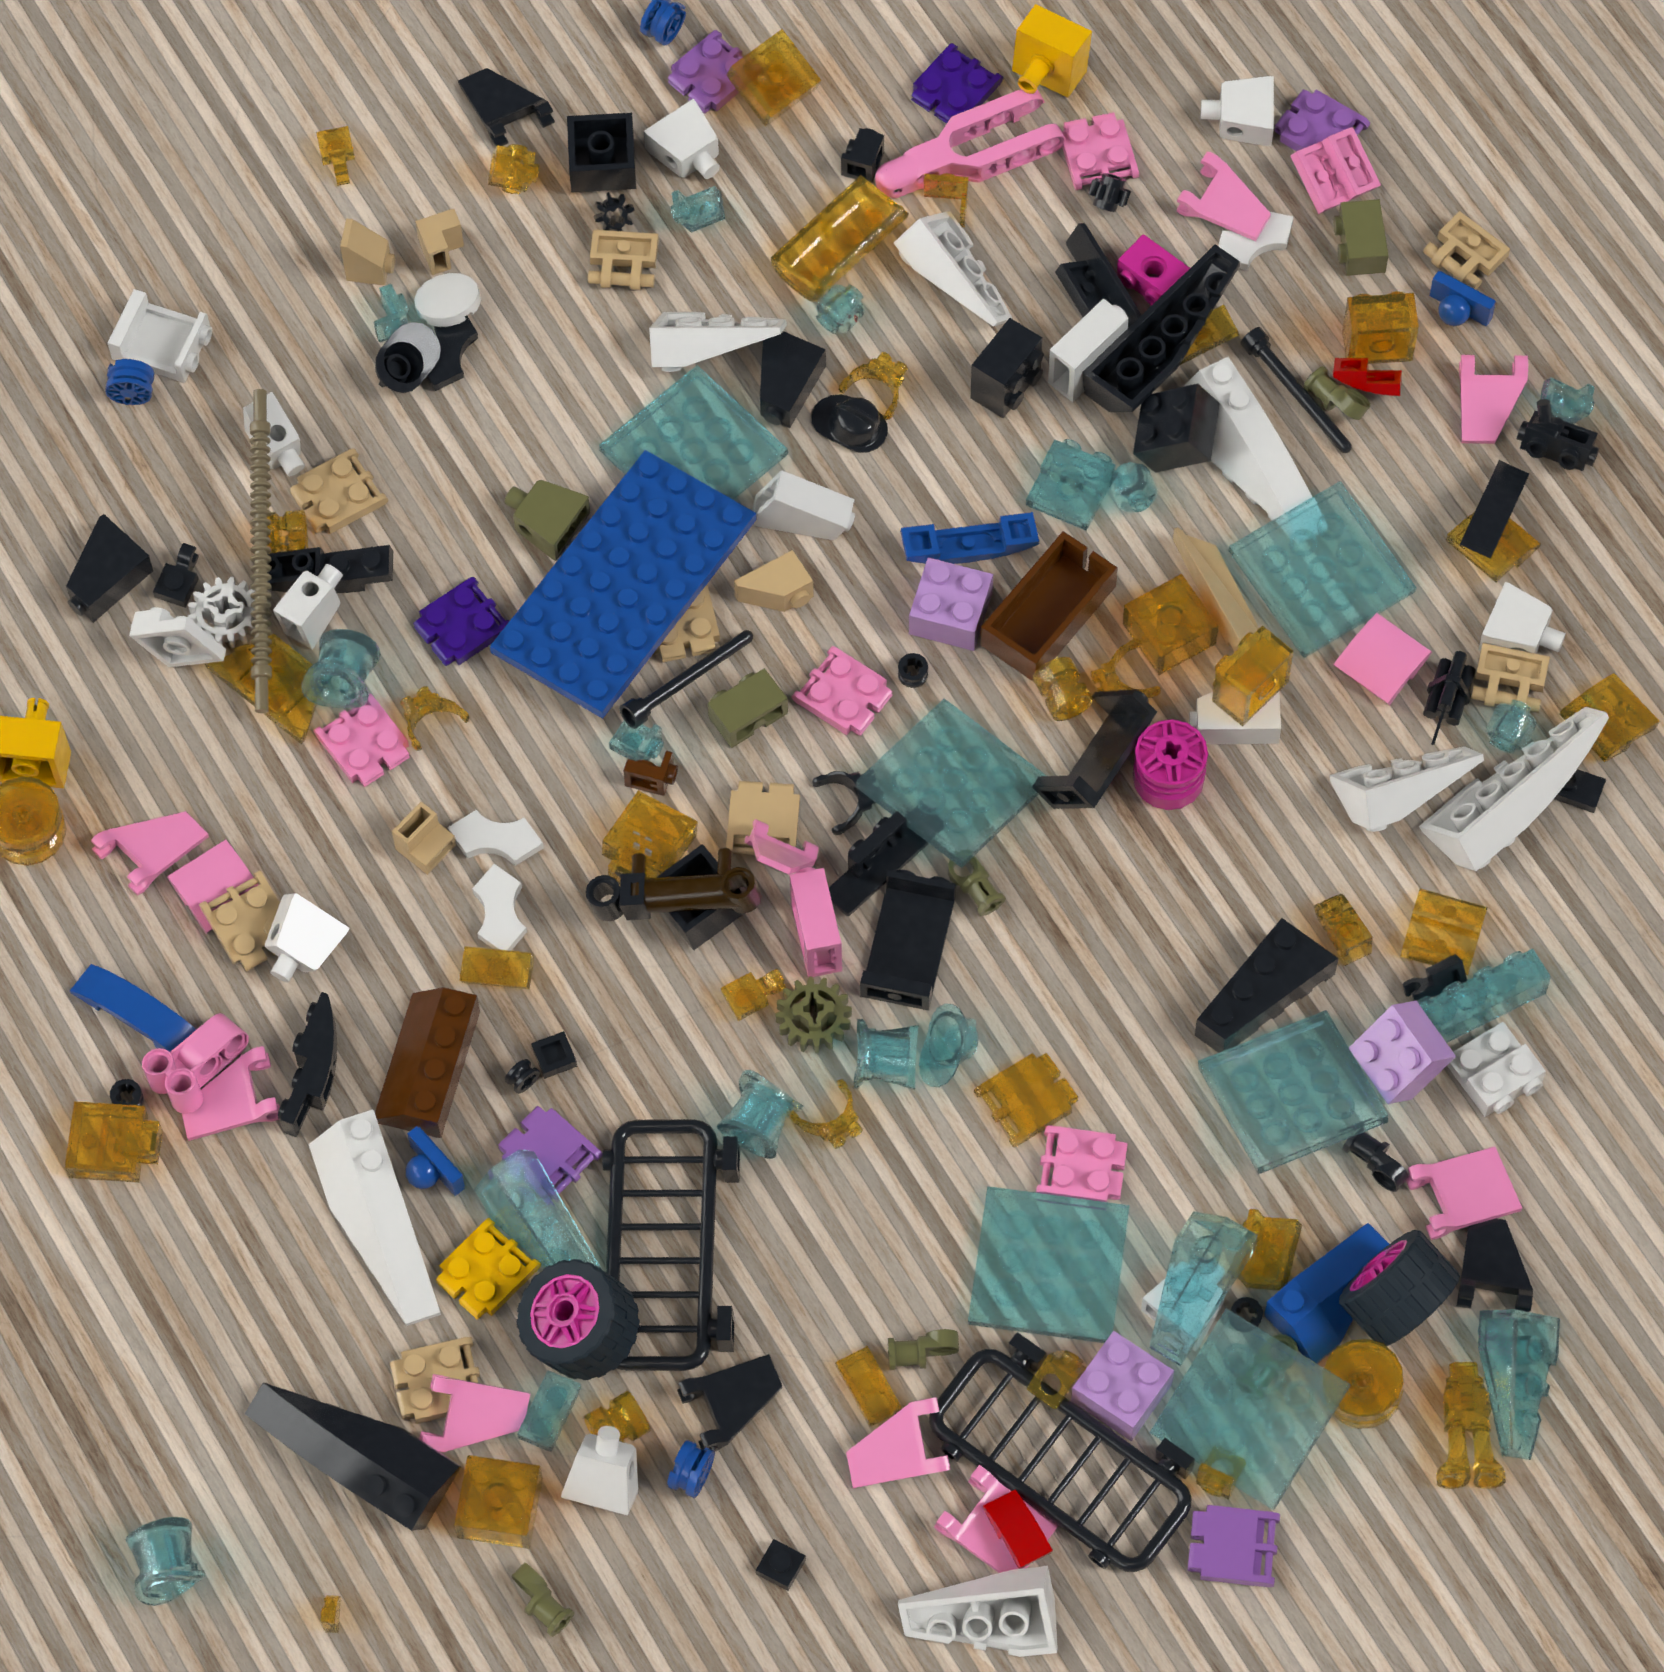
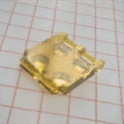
(1028, 1097)

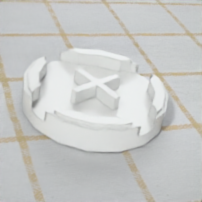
(447, 299)

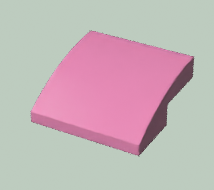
(1335, 170)
(1382, 658)
(209, 878)

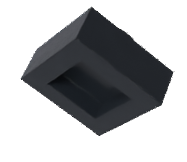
(554, 1054)
(780, 1564)

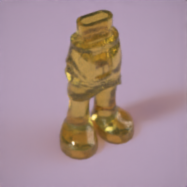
(1468, 1409)

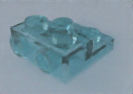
(1071, 483)

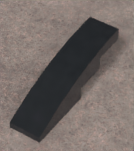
(1494, 509)

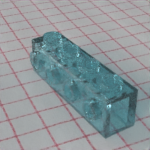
(1487, 995)

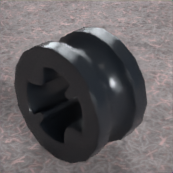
(918, 661)
(522, 1076)
(129, 1085)
(1253, 1307)

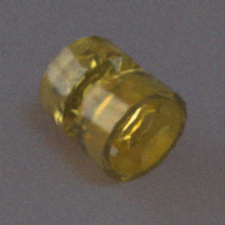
(291, 521)
(1060, 685)
(622, 1414)

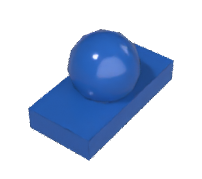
(1460, 301)
(431, 1165)

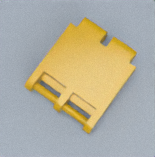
(485, 1270)

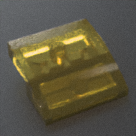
(1511, 551)
(1627, 715)
(1443, 928)

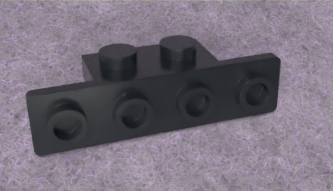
(1093, 276)
(869, 860)

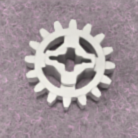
(222, 609)

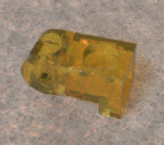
(1344, 928)

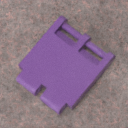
(704, 72)
(1314, 119)
(555, 1145)
(1233, 1545)

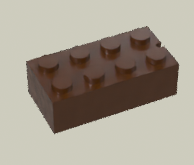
(1048, 606)

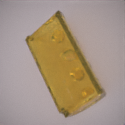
(837, 239)

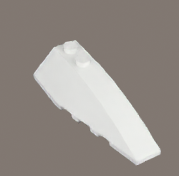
(1248, 444)
(1495, 812)
(373, 1212)

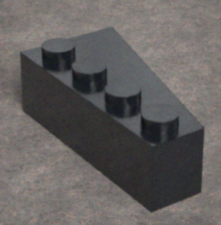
(1270, 980)

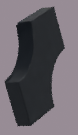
(453, 343)

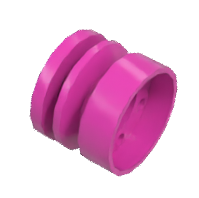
(1170, 764)

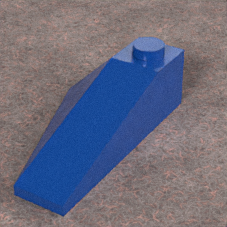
(1309, 1303)

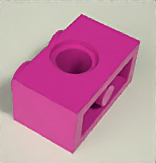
(1149, 258)

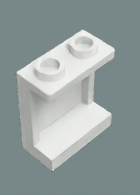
(159, 337)

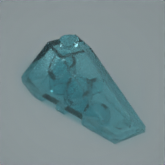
(531, 1211)
(1199, 1275)
(1515, 1360)

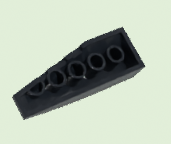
(1159, 337)

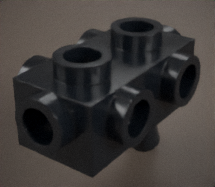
(1557, 439)

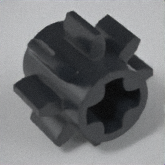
(1109, 192)
(612, 204)

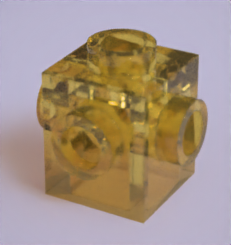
(513, 168)

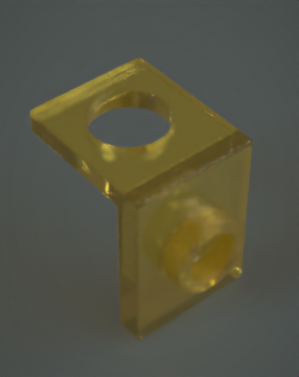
(948, 187)
(1066, 1367)
(1215, 1481)

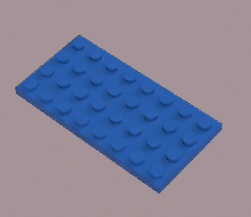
(623, 583)

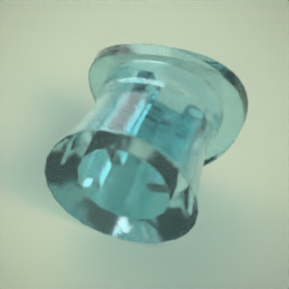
(341, 670)
(886, 1055)
(759, 1115)
(164, 1560)

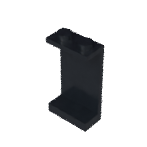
(1105, 754)
(909, 939)

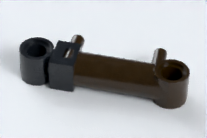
(641, 896)

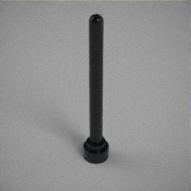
(1257, 344)
(636, 711)

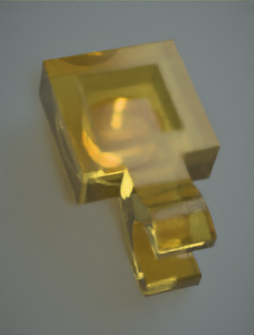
(336, 149)
(749, 995)

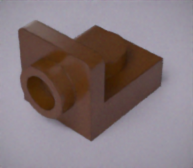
(649, 777)

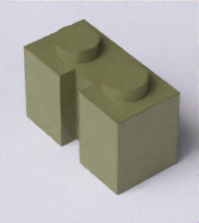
(1362, 236)
(747, 707)

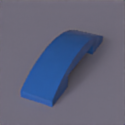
(970, 543)
(132, 1006)

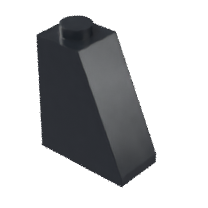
(788, 376)
(106, 570)

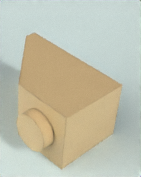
(365, 254)
(776, 585)

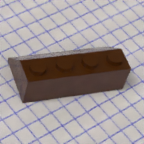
(428, 1060)

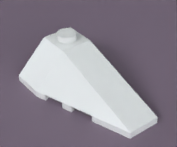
(941, 253)
(688, 337)
(1394, 792)
(995, 1611)

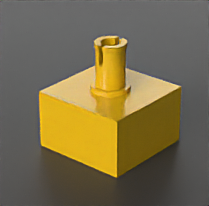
(1050, 52)
(34, 746)

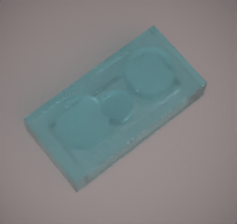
(549, 1411)

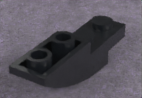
(357, 566)
(317, 1055)

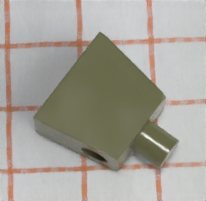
(548, 515)

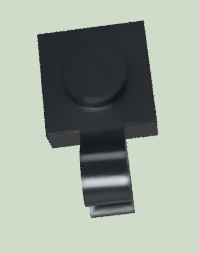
(178, 581)
(1438, 977)

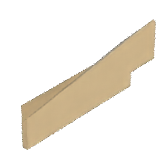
(1216, 587)

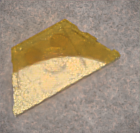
(285, 697)

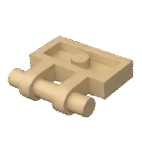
(1471, 243)
(623, 250)
(1513, 669)

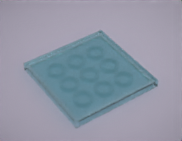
(700, 433)
(1322, 569)
(952, 782)
(1292, 1092)
(1048, 1265)
(1250, 1408)

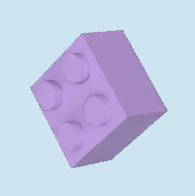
(950, 604)
(1402, 1052)
(1122, 1385)

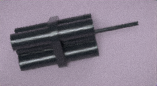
(1449, 691)

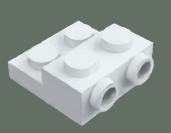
(175, 639)
(1496, 1070)

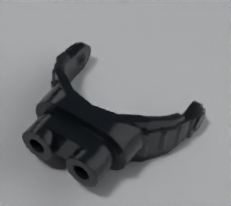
(848, 780)

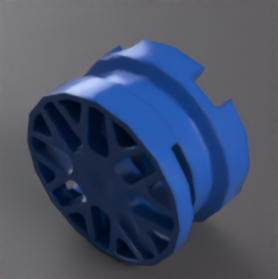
(663, 20)
(129, 380)
(691, 1469)

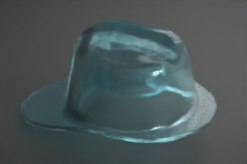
(948, 1043)

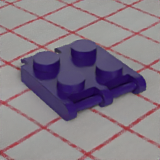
(954, 84)
(460, 623)

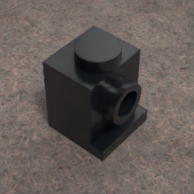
(863, 155)

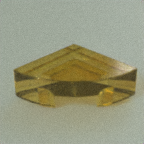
(331, 1613)

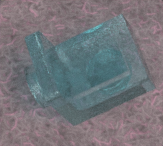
(698, 209)
(396, 310)
(1568, 402)
(637, 743)

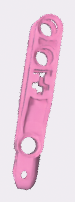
(938, 158)

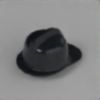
(407, 357)
(850, 422)

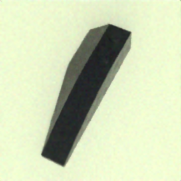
(360, 1453)

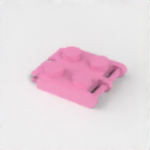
(1097, 149)
(844, 693)
(364, 741)
(1083, 1164)

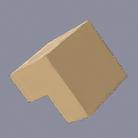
(437, 237)
(422, 838)

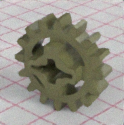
(829, 1013)

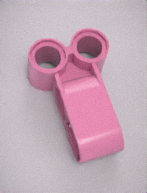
(194, 1062)

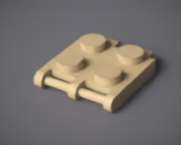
(336, 494)
(694, 630)
(776, 808)
(244, 921)
(416, 1373)

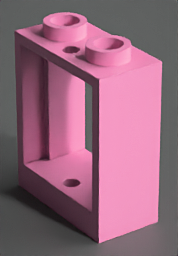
(815, 922)

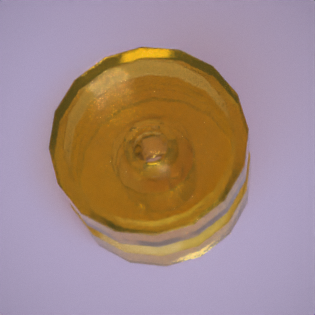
(29, 821)
(1380, 1369)

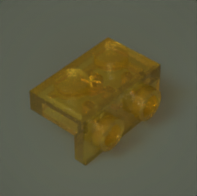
(1274, 1251)

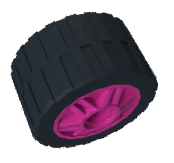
(1399, 1288)
(578, 1319)

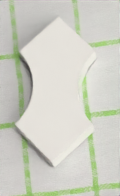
(1273, 237)
(510, 840)
(498, 895)

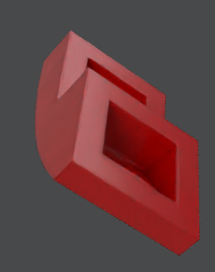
(1357, 375)
(1017, 1528)

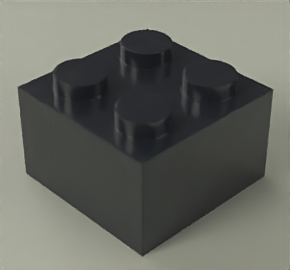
(601, 152)
(1007, 368)
(1176, 428)
(698, 925)

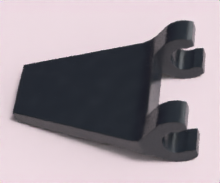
(502, 102)
(1493, 1265)
(732, 1397)

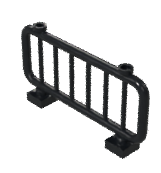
(713, 1159)
(1171, 1457)

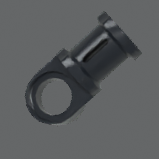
(1384, 1168)

